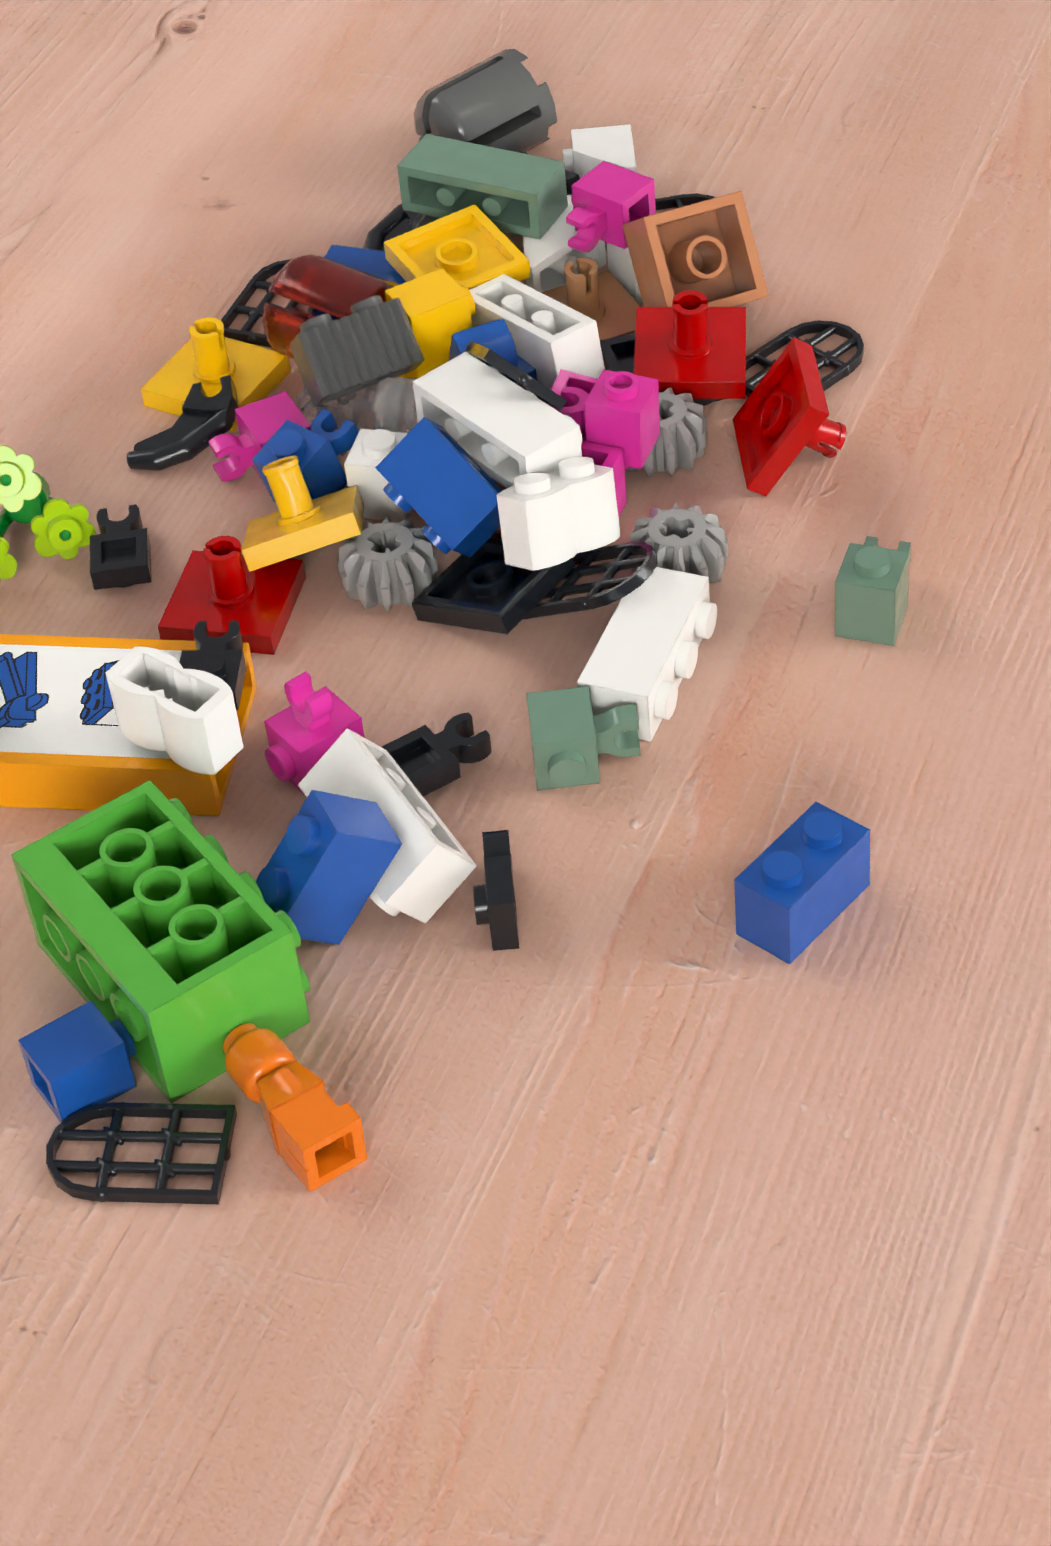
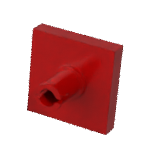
(693, 347)
(784, 417)
(222, 590)

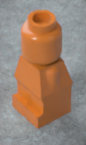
(302, 1119)

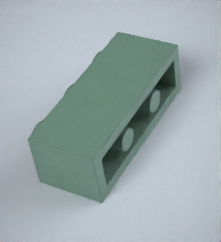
(511, 188)

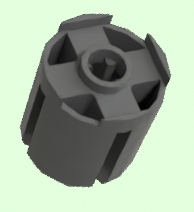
(489, 106)

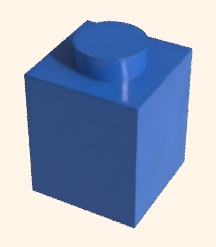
(79, 1060)

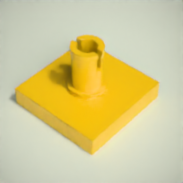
(462, 245)
(206, 359)
(300, 522)

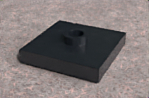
(486, 591)

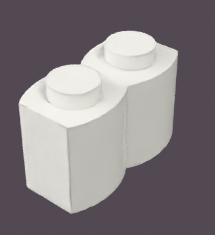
(558, 514)
(175, 710)

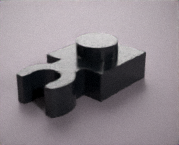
(120, 552)
(218, 656)
(433, 758)
(496, 899)

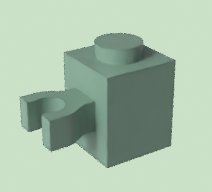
(872, 592)
(570, 737)

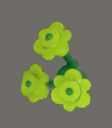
(27, 501)

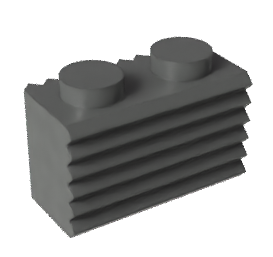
(355, 350)

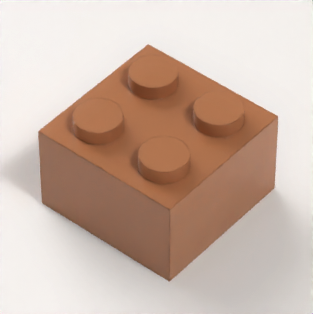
(697, 249)

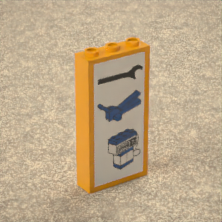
(64, 734)

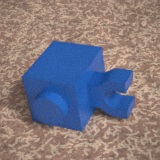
(315, 450)

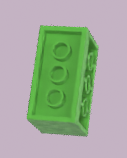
(162, 934)

